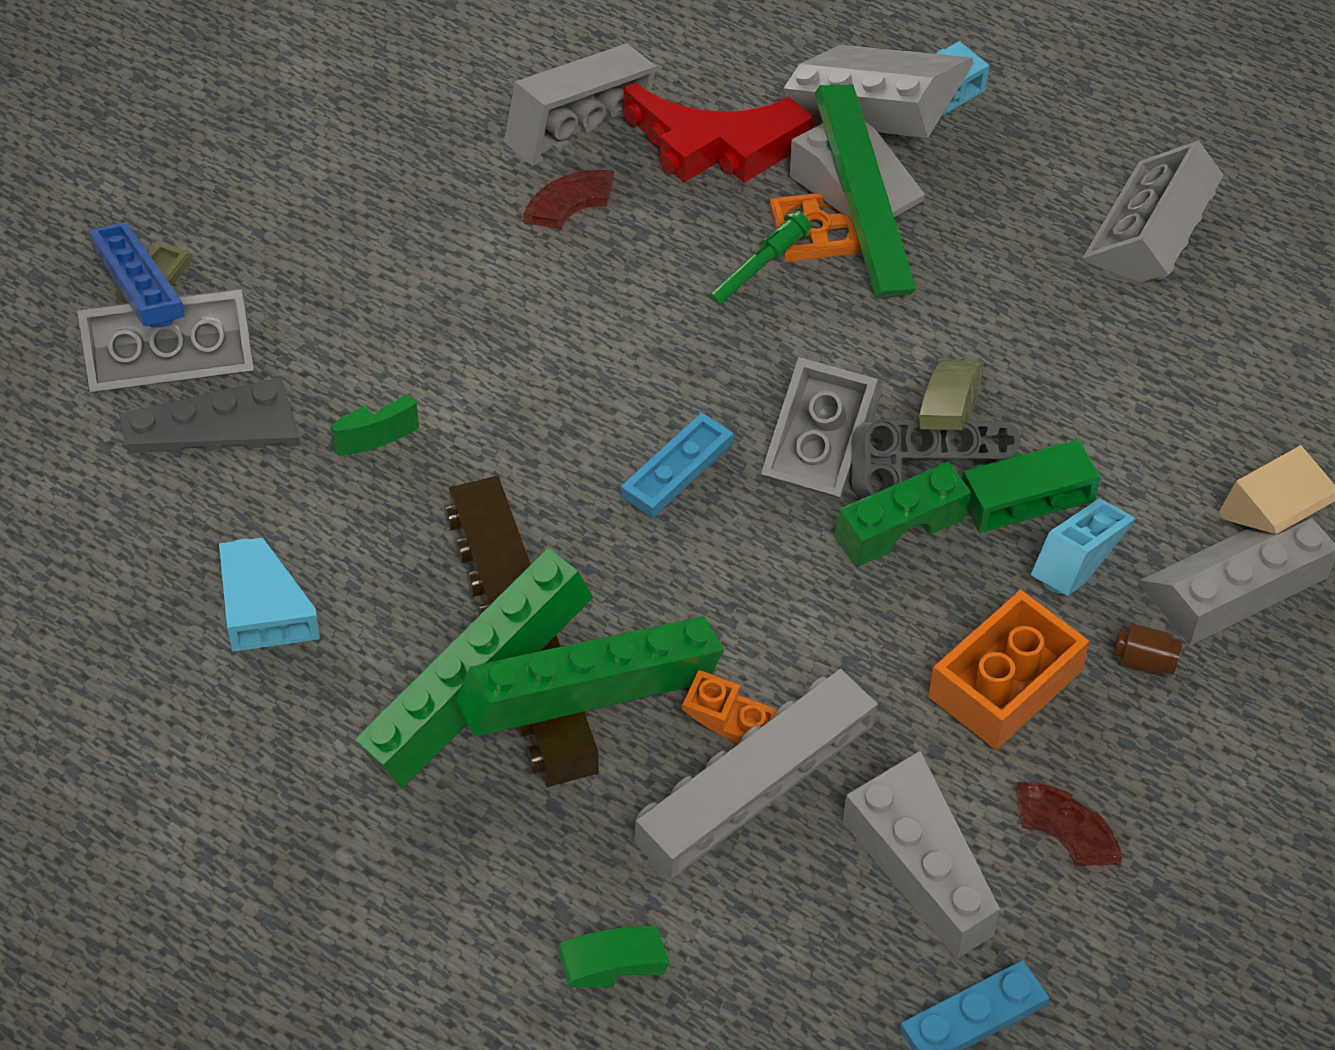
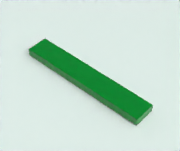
(865, 191)

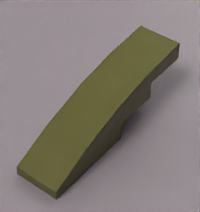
(951, 394)

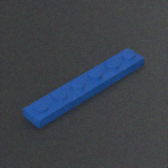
(136, 275)

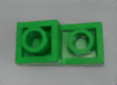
(366, 431)
(606, 954)

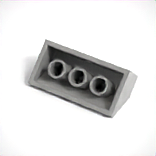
(1155, 214)
(202, 344)
(1240, 577)

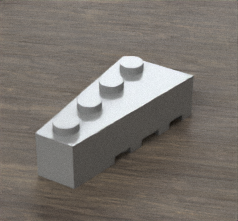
(572, 99)
(923, 852)

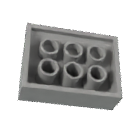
(894, 87)

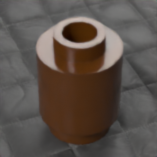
(1148, 650)

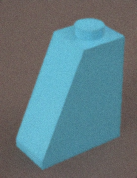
(263, 598)

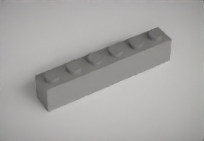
(753, 773)

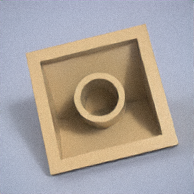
(1279, 493)

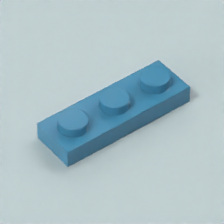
(676, 465)
(977, 1011)

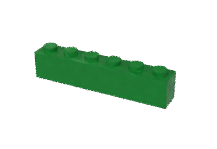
(514, 625)
(587, 675)

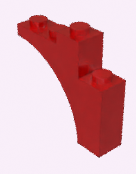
(698, 138)

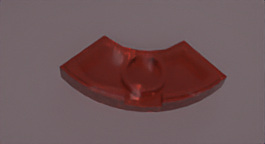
(568, 195)
(1070, 822)

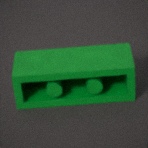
(1030, 485)

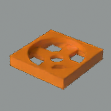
(820, 244)

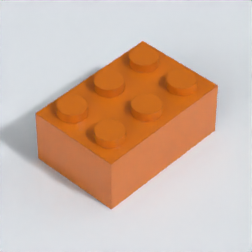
(1008, 669)

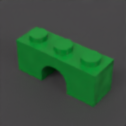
(876, 522)

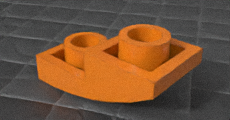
(721, 708)

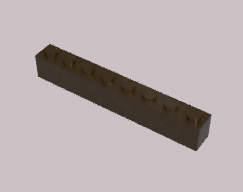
(493, 546)

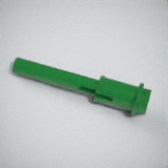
(775, 245)

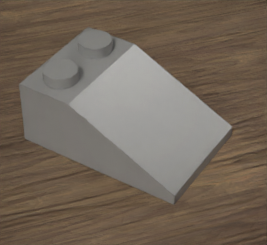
(816, 170)
(817, 426)

